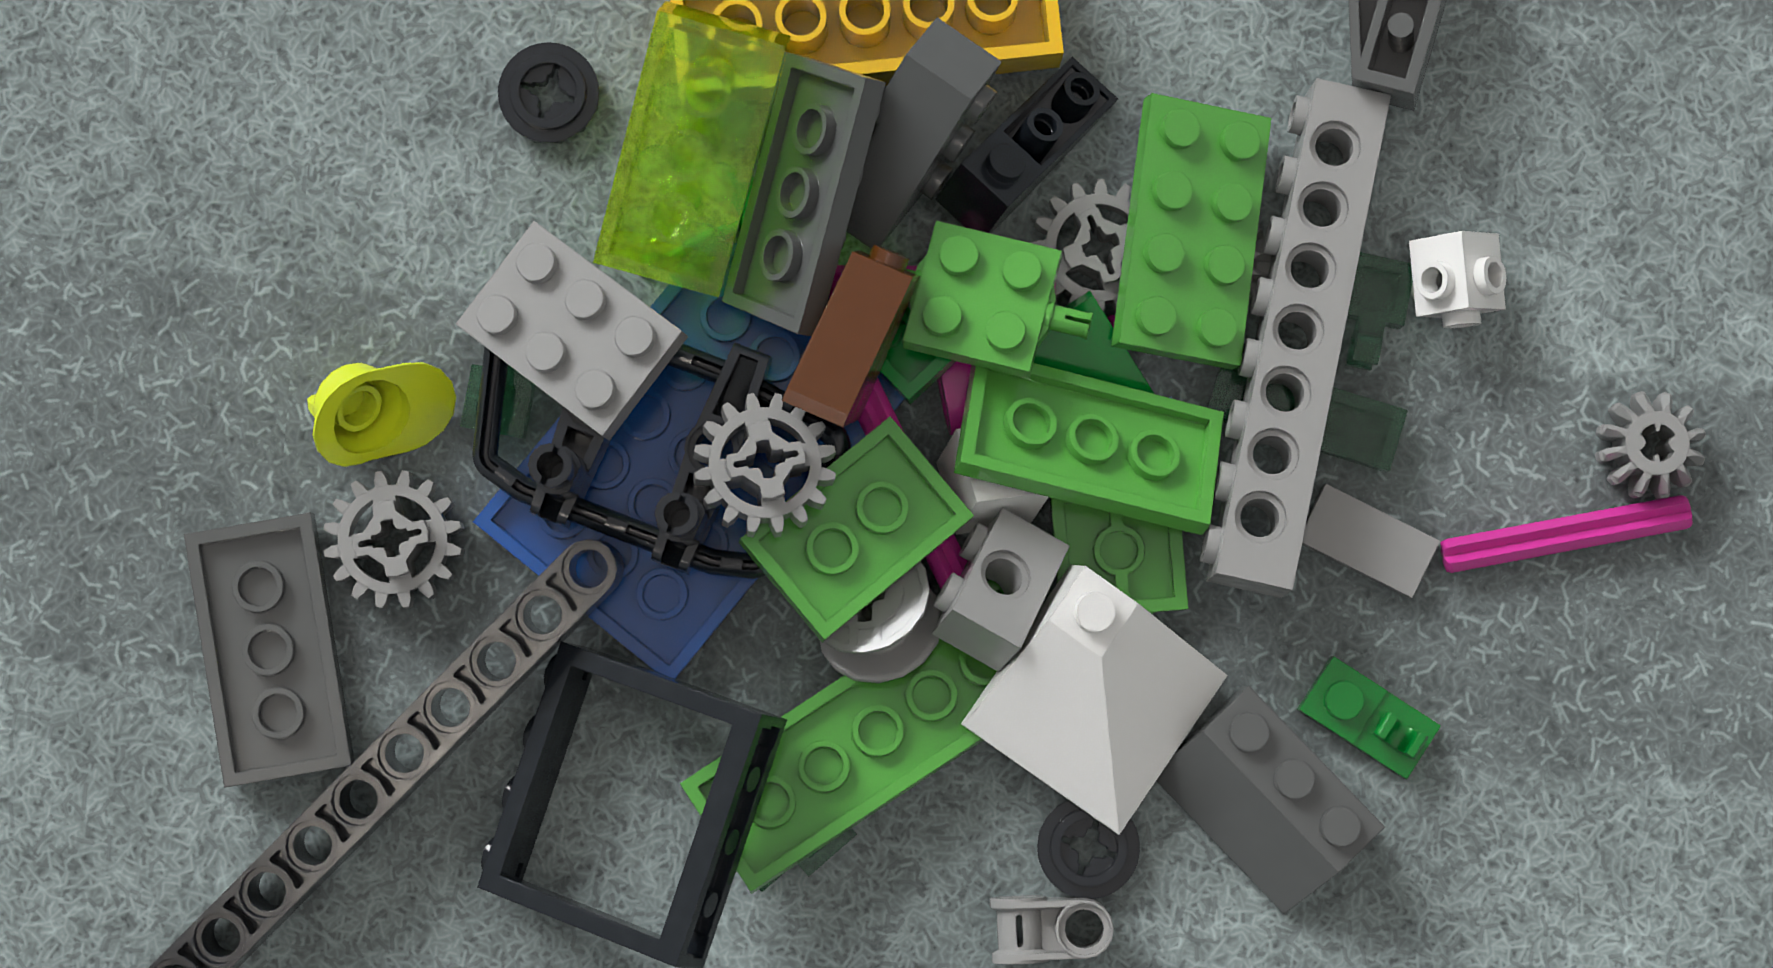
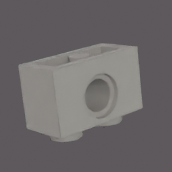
(1022, 564)

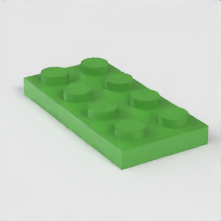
(1191, 232)
(1092, 445)

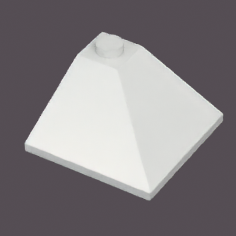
(1095, 697)

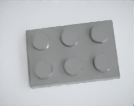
(571, 330)

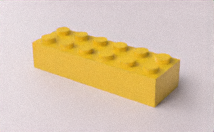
(878, 34)

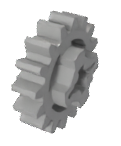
(1088, 217)
(792, 457)
(389, 511)

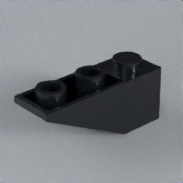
(1025, 148)

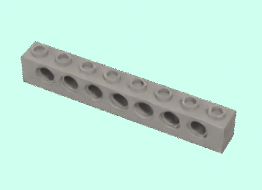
(1355, 124)

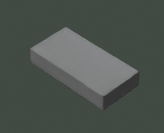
(1368, 541)

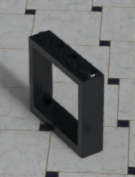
(719, 834)

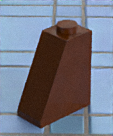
(853, 337)

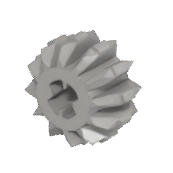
(1672, 448)

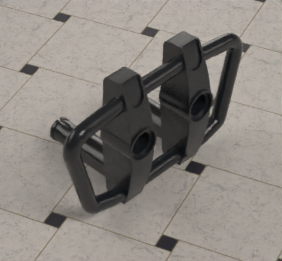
(569, 463)

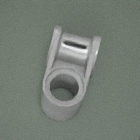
(1044, 929)

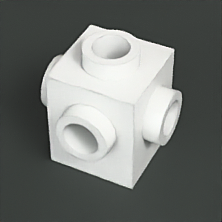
(1457, 277)

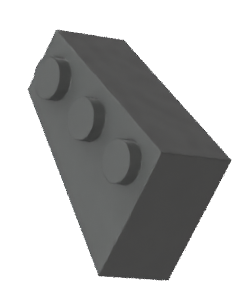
(1393, 45)
(921, 126)

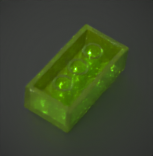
(691, 148)

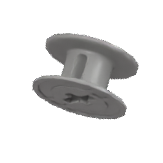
(888, 634)

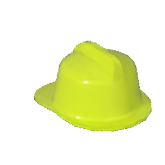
(379, 411)

